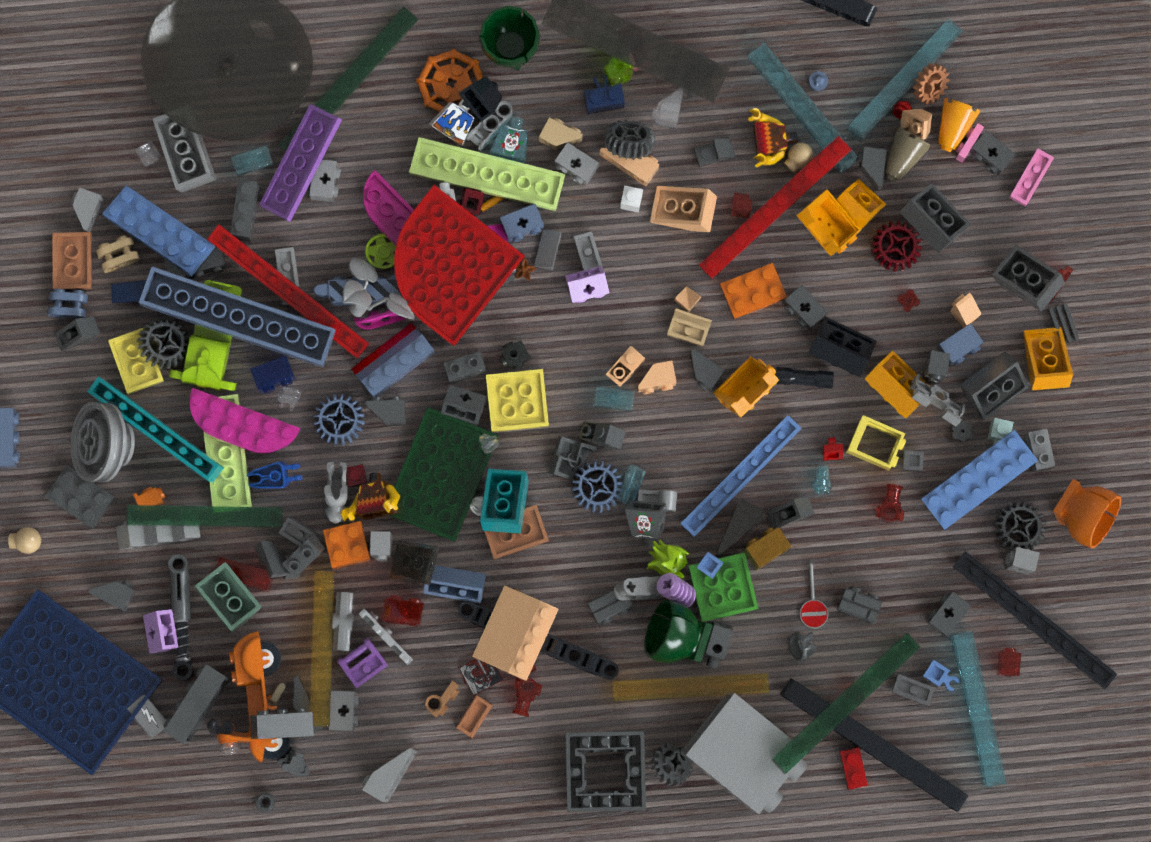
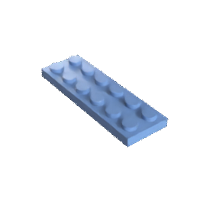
(158, 230)
(979, 479)

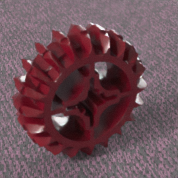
(892, 239)

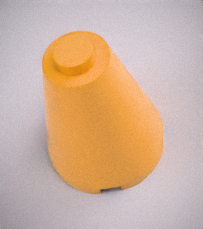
(955, 123)

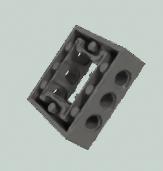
(634, 752)

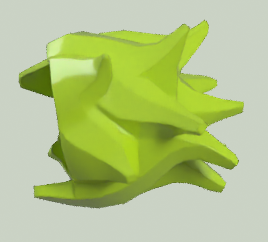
(668, 559)

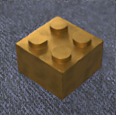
(767, 548)

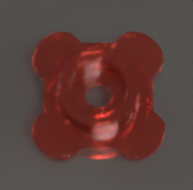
(908, 305)

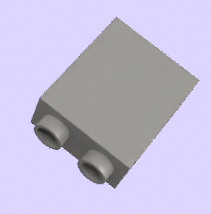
(737, 752)

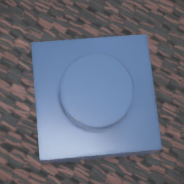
(709, 565)

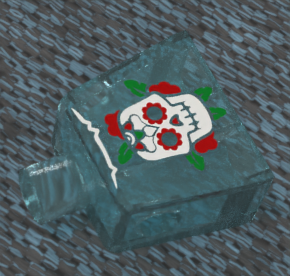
(511, 142)

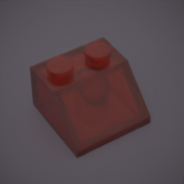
(403, 611)

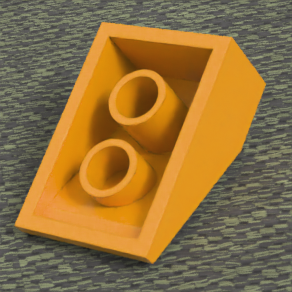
(1047, 359)

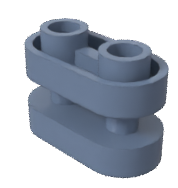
(60, 296)

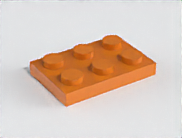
(753, 291)

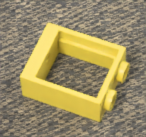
(899, 444)

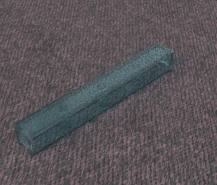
(904, 80)
(798, 101)
(978, 709)

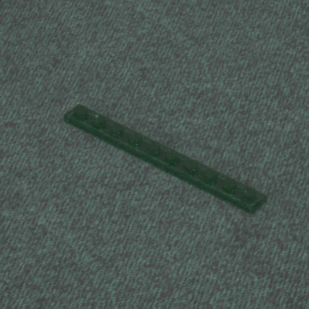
(362, 66)
(845, 703)

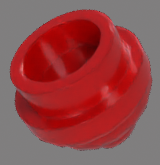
(899, 107)

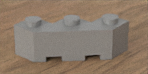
(138, 536)

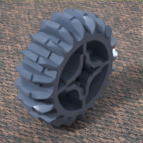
(340, 410)
(605, 491)

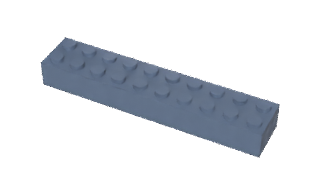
(237, 317)

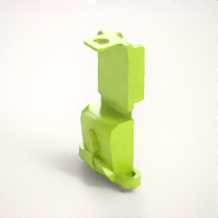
(208, 353)

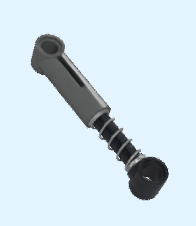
(181, 613)

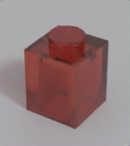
(1009, 663)

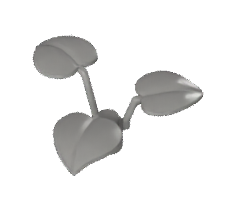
(361, 300)

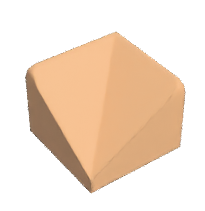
(687, 299)

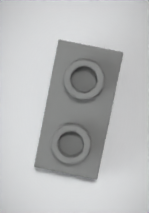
(661, 496)

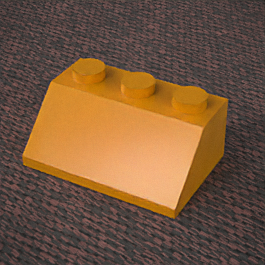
(893, 382)

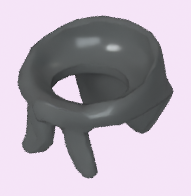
(802, 646)

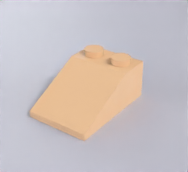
(684, 208)

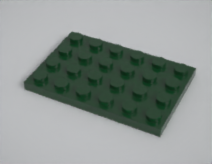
(441, 474)

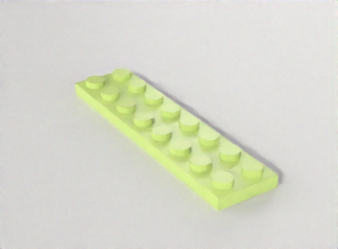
(487, 174)

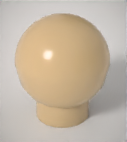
(799, 156)
(25, 540)

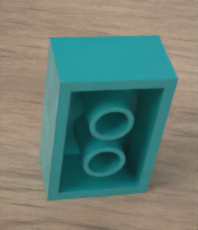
(504, 501)

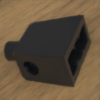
(482, 97)

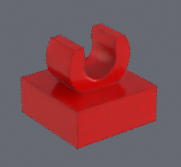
(832, 450)

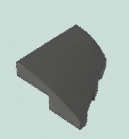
(569, 456)
(272, 559)

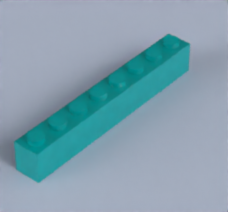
(157, 430)

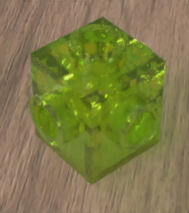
(618, 71)

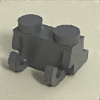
(294, 762)

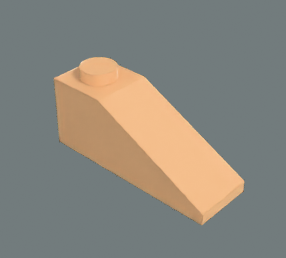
(639, 169)

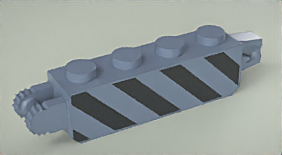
(377, 290)

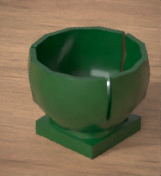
(509, 37)
(675, 638)

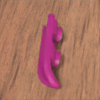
(375, 319)

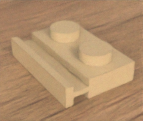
(689, 327)

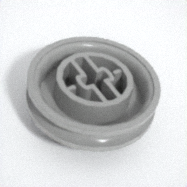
(100, 442)

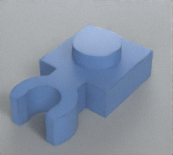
(937, 675)

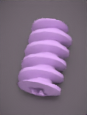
(676, 589)

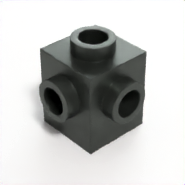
(514, 362)

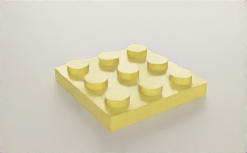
(517, 400)

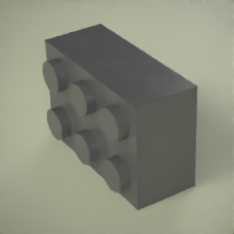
(935, 218)
(1028, 278)

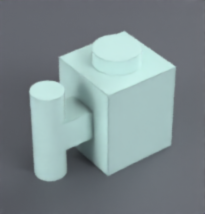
(999, 429)

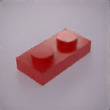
(853, 768)

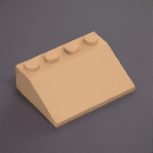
(515, 633)

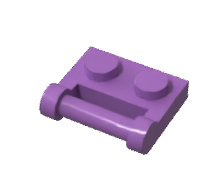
(367, 667)

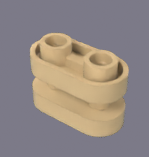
(121, 245)

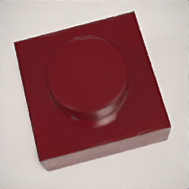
(356, 475)

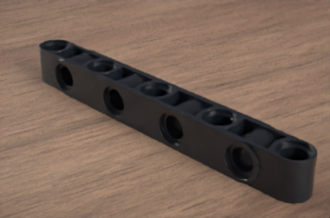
(552, 645)

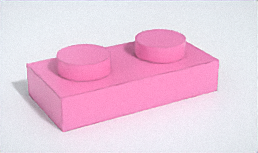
(972, 136)

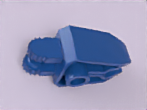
(277, 474)

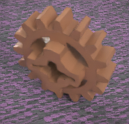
(931, 83)

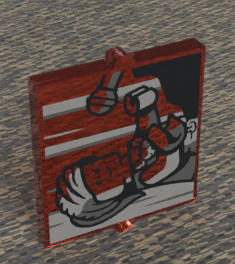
(480, 676)

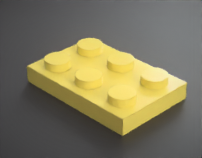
(132, 368)

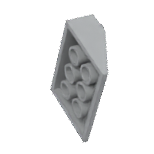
(385, 780)

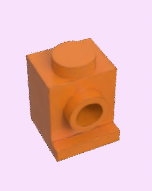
(150, 496)

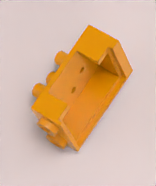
(829, 223)
(746, 386)

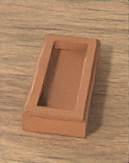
(474, 716)

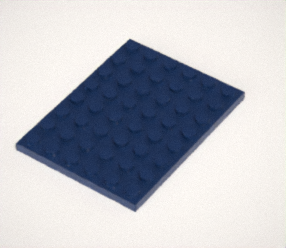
(69, 682)

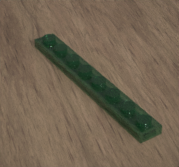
(203, 516)

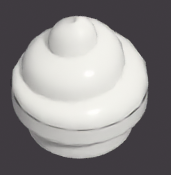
(476, 505)

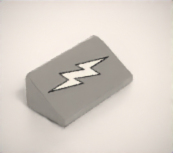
(148, 717)

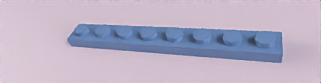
(740, 476)

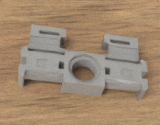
(925, 395)

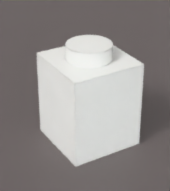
(631, 199)

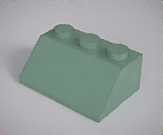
(228, 597)

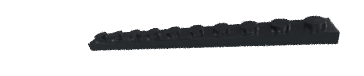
(1034, 620)

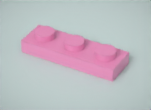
(1031, 177)

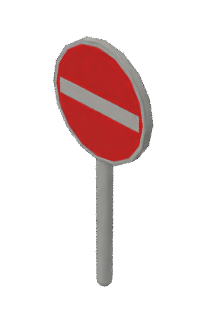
(813, 612)

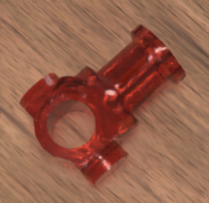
(891, 502)
(522, 696)

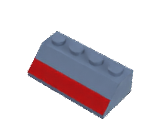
(393, 360)

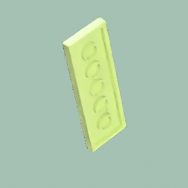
(231, 485)

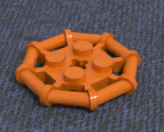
(442, 76)

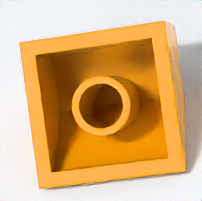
(860, 203)

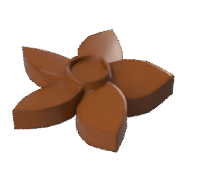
(524, 269)

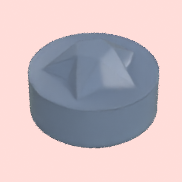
(818, 81)

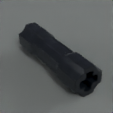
(789, 376)

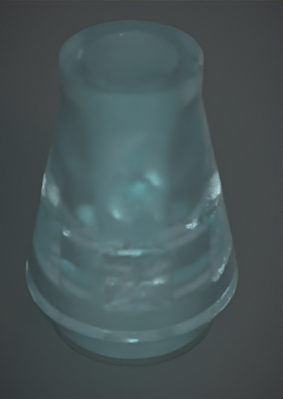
(822, 481)

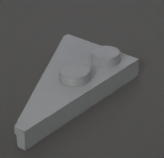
(384, 632)

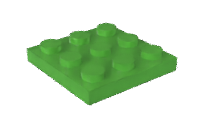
(728, 591)

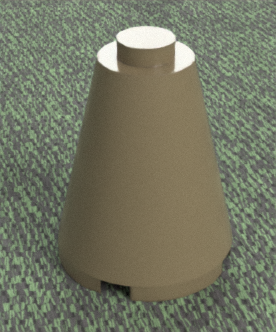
(904, 154)

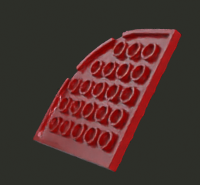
(450, 264)

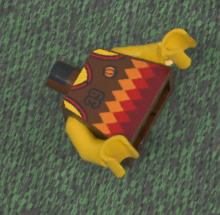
(770, 138)
(373, 500)

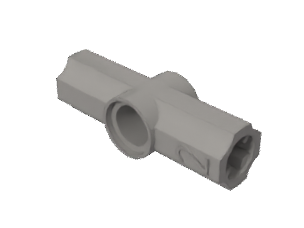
(343, 621)

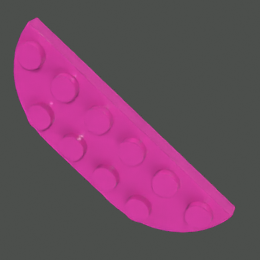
(385, 206)
(239, 424)

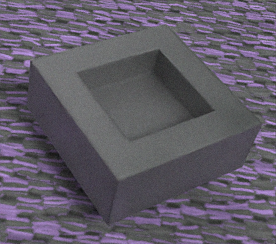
(913, 460)

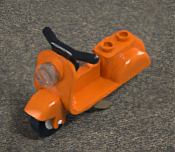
(252, 663)

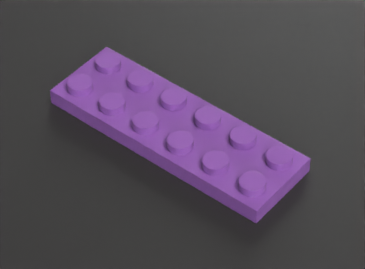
(300, 162)

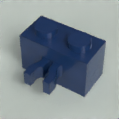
(604, 98)

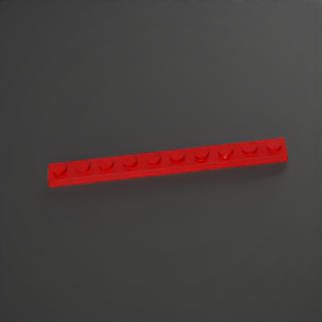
(775, 207)
(286, 289)

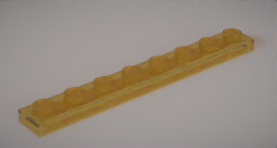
(321, 647)
(690, 687)

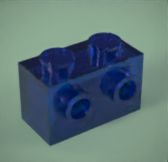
(273, 374)

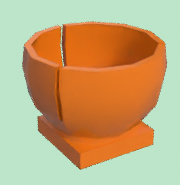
(1085, 513)

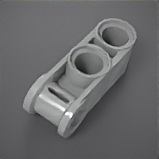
(481, 134)
(638, 589)

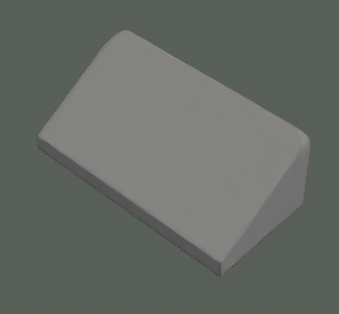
(548, 249)

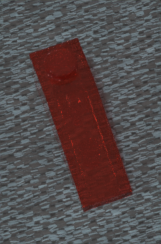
(249, 575)

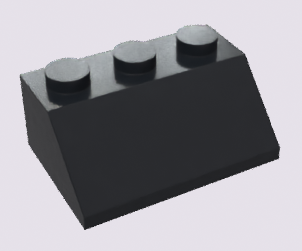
(842, 347)

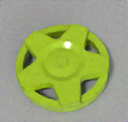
(381, 251)

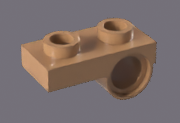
(450, 693)

